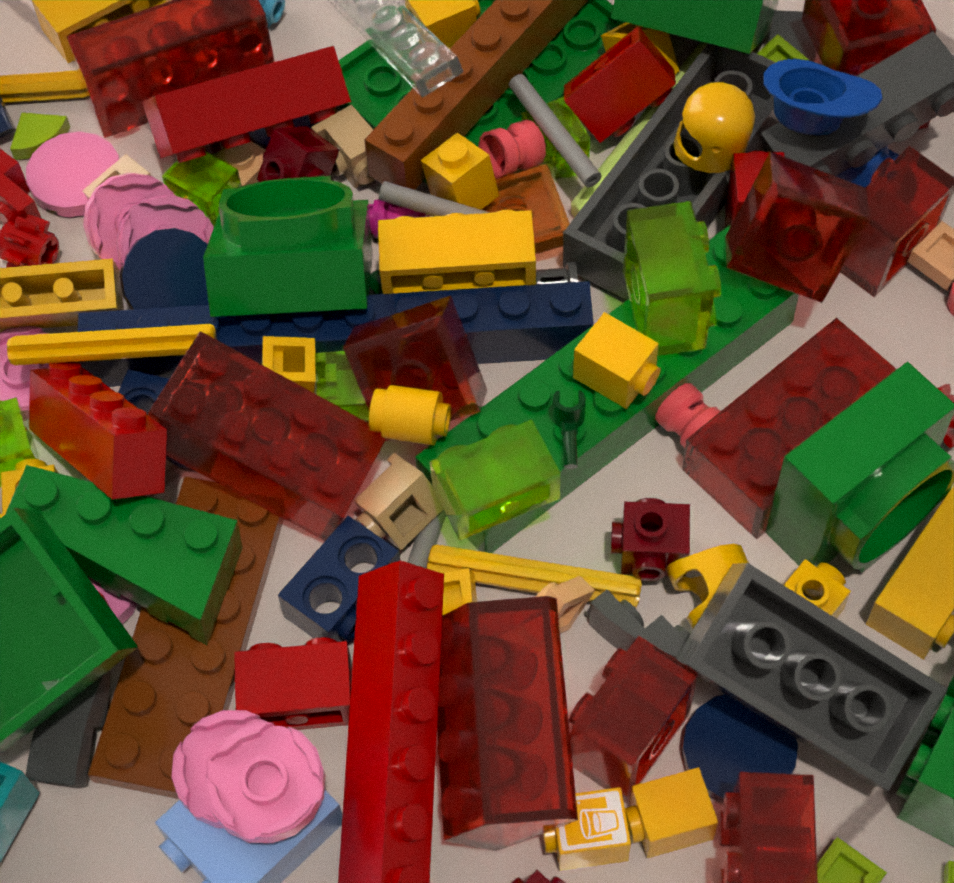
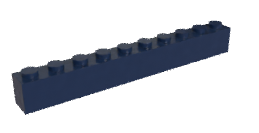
(498, 322)

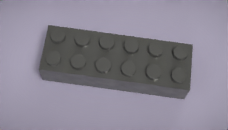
(655, 176)

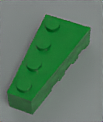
(140, 546)

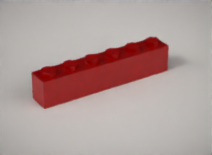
(392, 727)

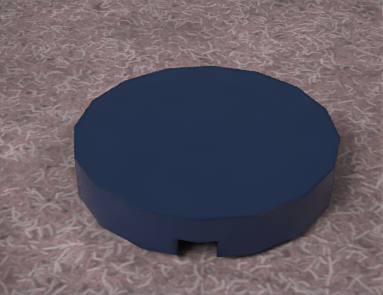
(165, 271)
(731, 740)

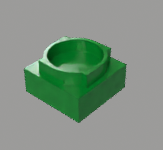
(723, 23)
(289, 249)
(865, 475)
(52, 626)

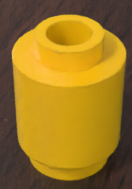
(409, 414)

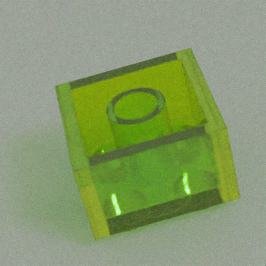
(670, 276)

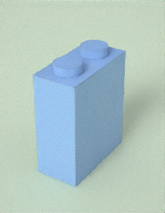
(228, 859)

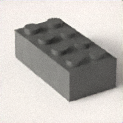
(811, 675)

